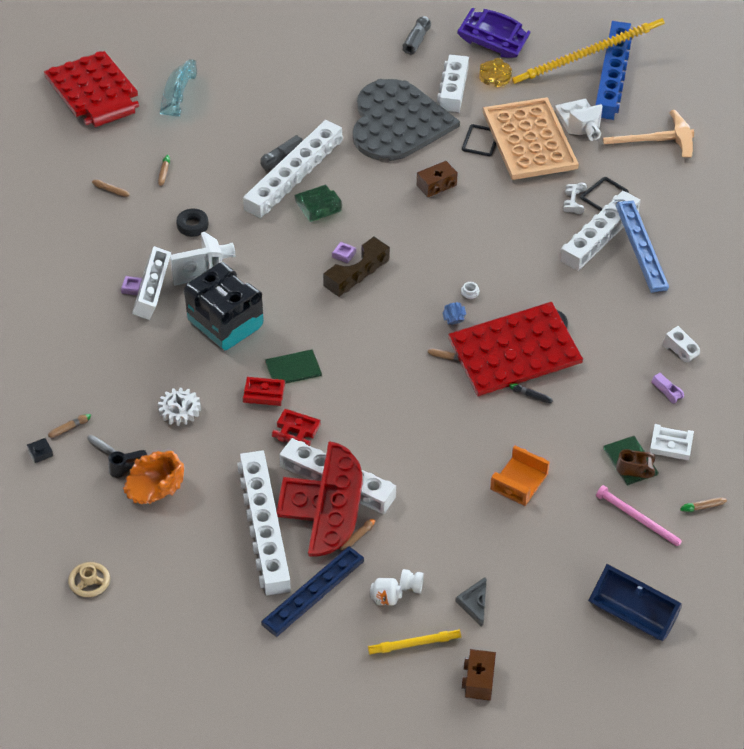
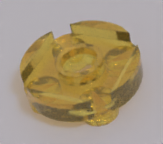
(489, 71)

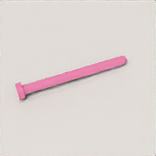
(603, 493)

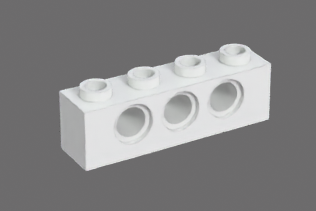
(453, 83)
(151, 283)

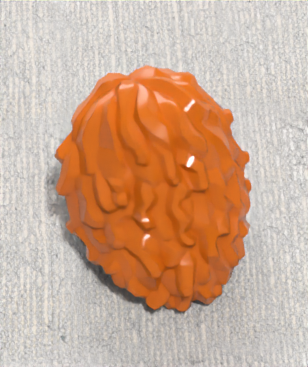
(154, 477)

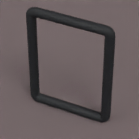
(475, 151)
(594, 186)

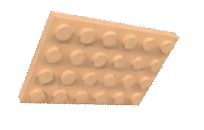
(530, 138)

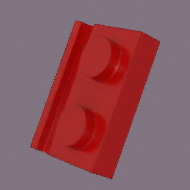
(264, 391)

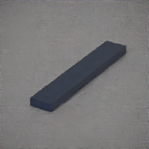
(312, 591)

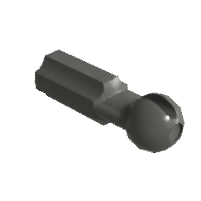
(416, 35)
(273, 158)

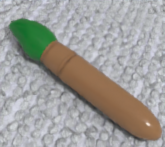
(164, 168)
(690, 507)

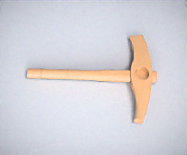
(681, 135)

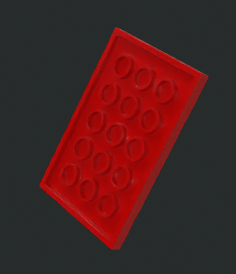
(515, 348)

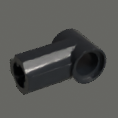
(121, 463)

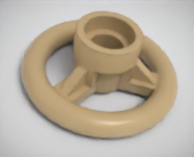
(89, 577)

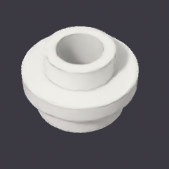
(470, 290)

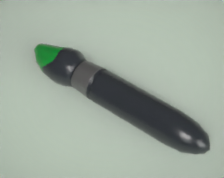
(531, 393)

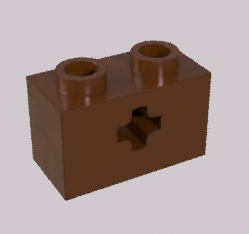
(436, 179)
(480, 674)

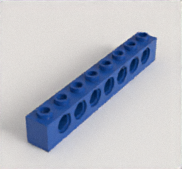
(613, 72)

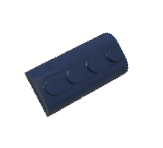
(635, 602)

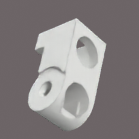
(681, 344)

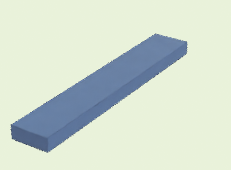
(642, 246)

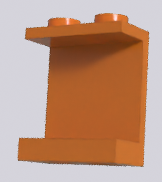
(520, 476)

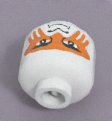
(385, 591)

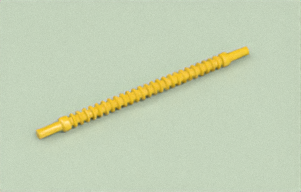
(645, 28)

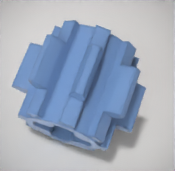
(454, 313)

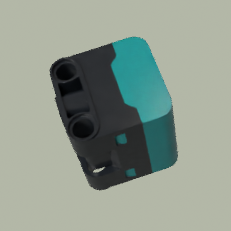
(223, 306)

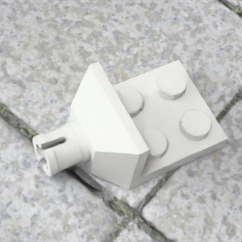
(580, 118)
(193, 263)

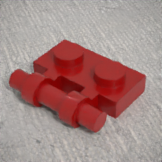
(297, 423)

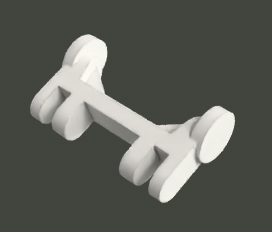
(571, 205)

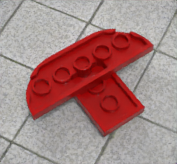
(328, 502)

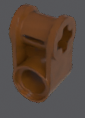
(634, 463)

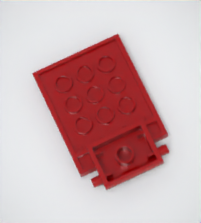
(94, 88)

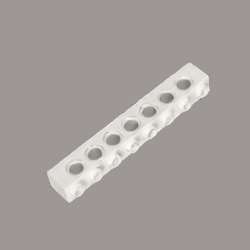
(292, 169)
(264, 523)

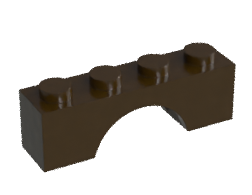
(341, 278)

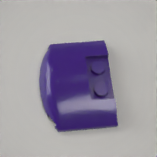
(494, 32)

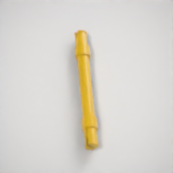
(385, 647)

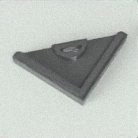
(473, 601)

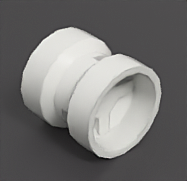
(412, 581)

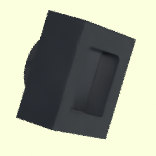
(40, 450)

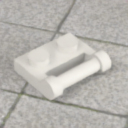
(671, 442)

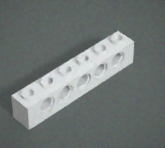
(595, 233)
(310, 464)

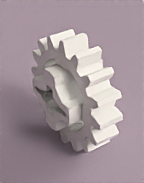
(179, 406)

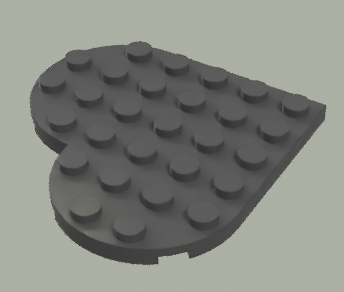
(398, 120)

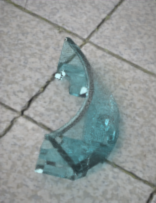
(175, 87)

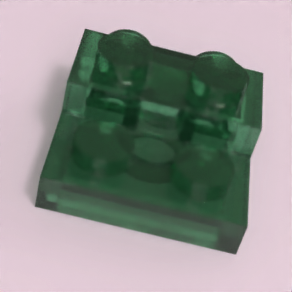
(318, 202)

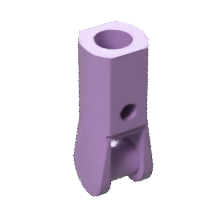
(667, 388)

